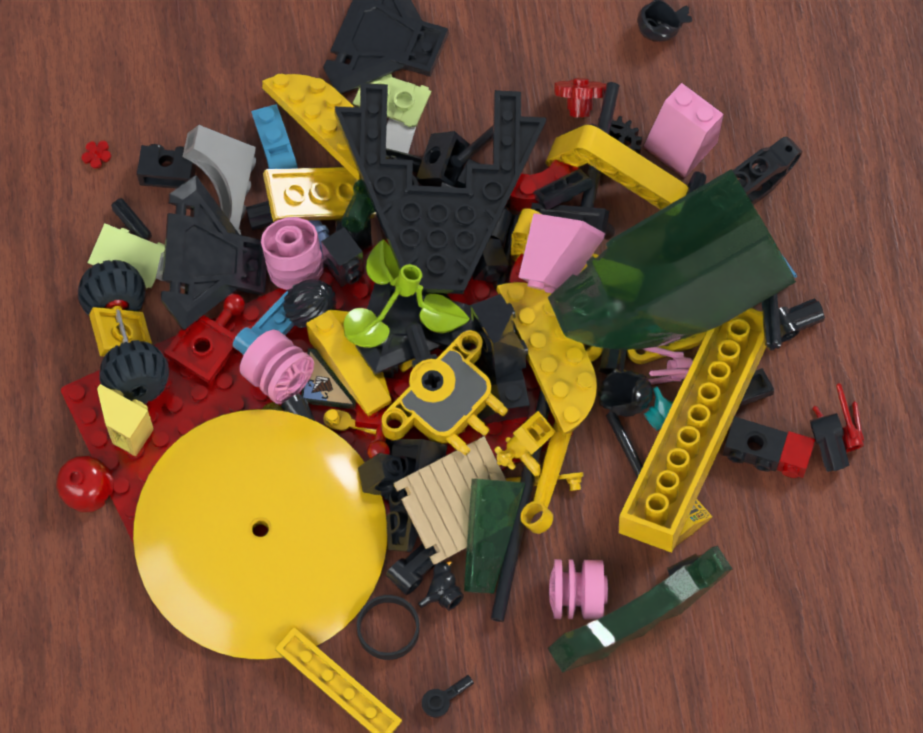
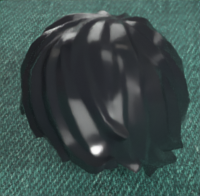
(308, 301)
(625, 393)

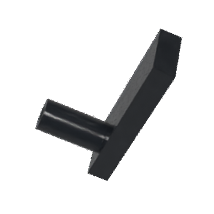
(593, 216)

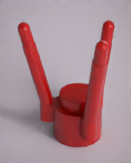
(853, 435)

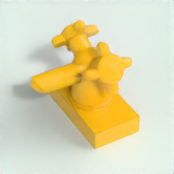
(526, 439)

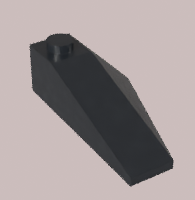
(507, 389)
(414, 456)

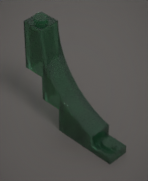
(639, 616)

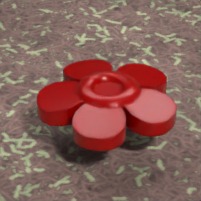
(96, 154)

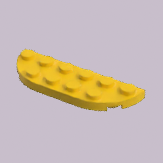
(313, 106)
(556, 360)

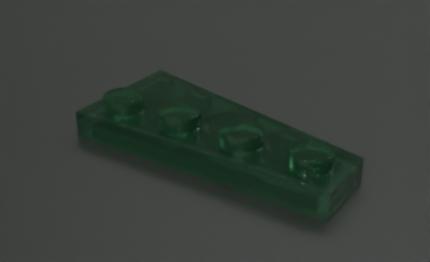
(489, 530)

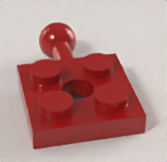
(209, 363)
(396, 388)

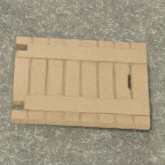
(441, 497)

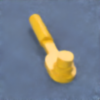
(342, 421)
(573, 480)

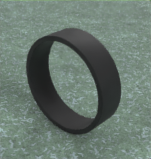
(388, 599)

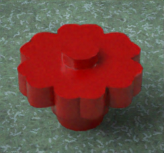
(579, 95)

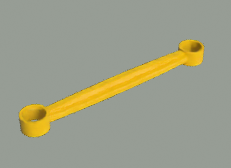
(550, 472)

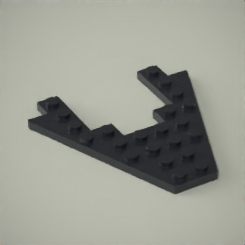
(438, 226)

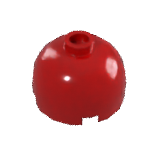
(84, 483)

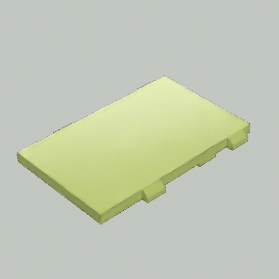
(404, 100)
(123, 246)

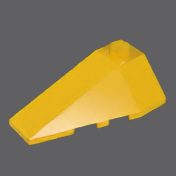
(343, 358)

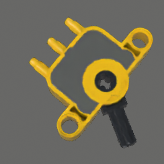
(454, 403)

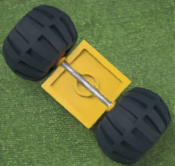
(112, 299)

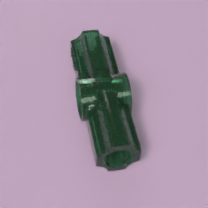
(358, 210)

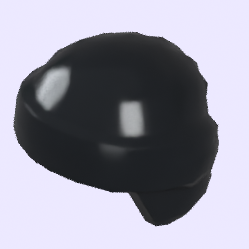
(660, 22)

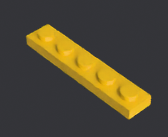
(337, 683)

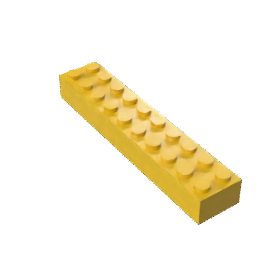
(693, 431)

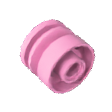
(292, 252)
(276, 366)
(581, 589)

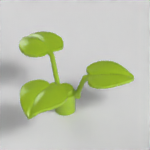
(438, 312)

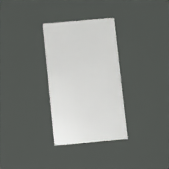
(399, 136)

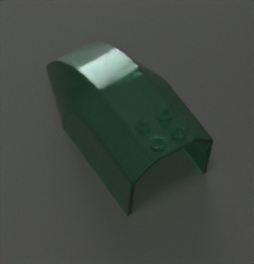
(675, 273)

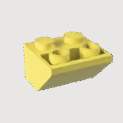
(125, 420)

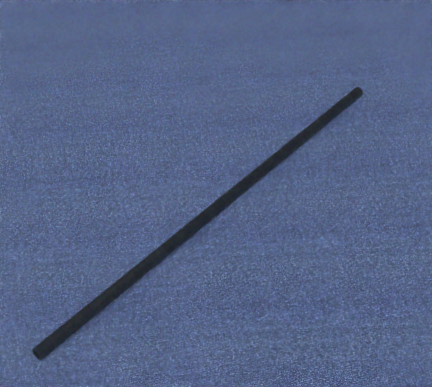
(511, 556)

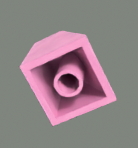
(684, 131)
(557, 250)

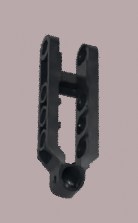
(772, 167)

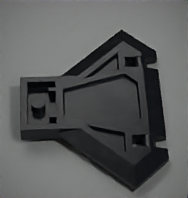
(382, 40)
(206, 256)
(401, 315)

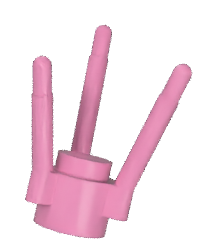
(676, 368)

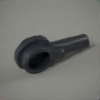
(437, 702)

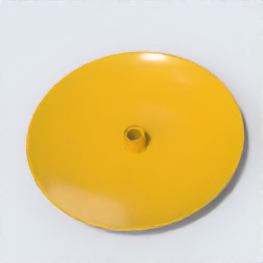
(245, 589)

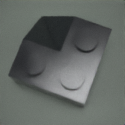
(500, 344)

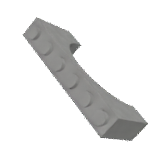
(228, 167)

